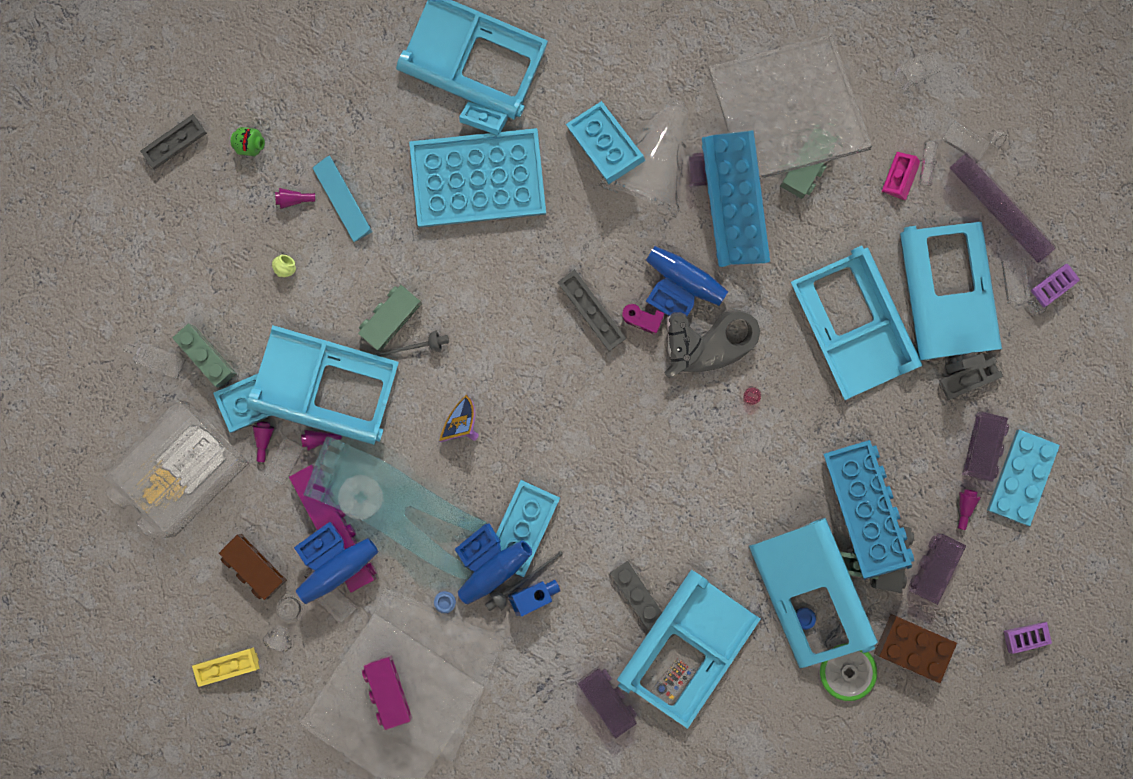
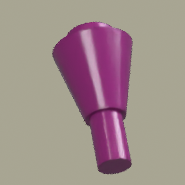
(288, 198)
(262, 436)
(314, 439)
(967, 503)

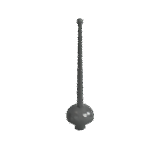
(434, 342)
(498, 599)

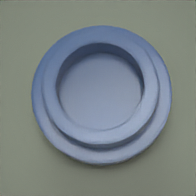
(444, 602)

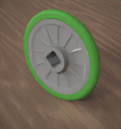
(854, 686)

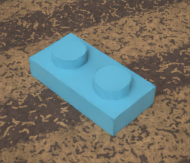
(483, 118)

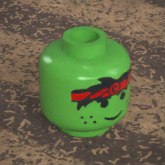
(247, 141)

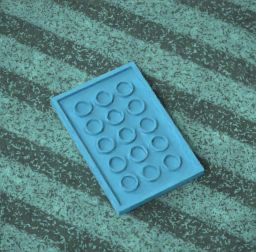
(477, 178)

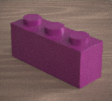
(387, 692)

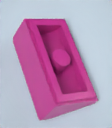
(901, 175)

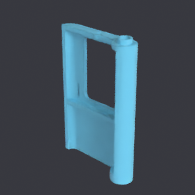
(444, 45)
(955, 321)
(868, 352)
(292, 376)
(802, 563)
(708, 623)

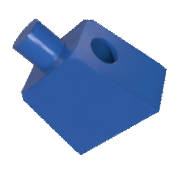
(524, 600)

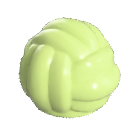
(283, 266)

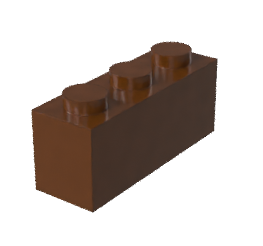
(252, 567)

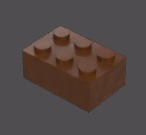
(915, 648)

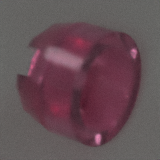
(750, 400)

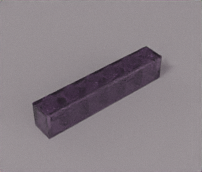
(1003, 207)

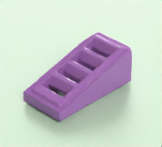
(1066, 278)
(1011, 641)

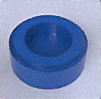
(806, 618)

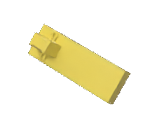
(226, 667)

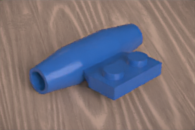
(681, 284)
(331, 561)
(490, 565)

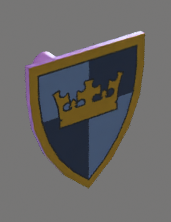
(460, 421)

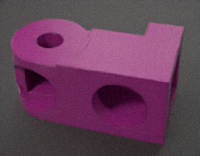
(636, 317)

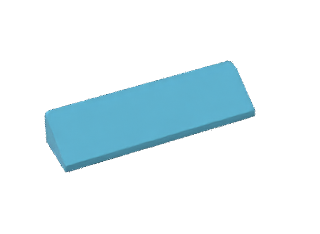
(342, 199)

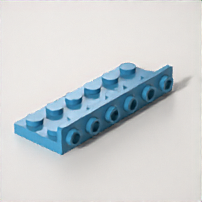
(736, 198)
(868, 509)

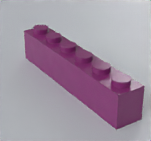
(322, 514)

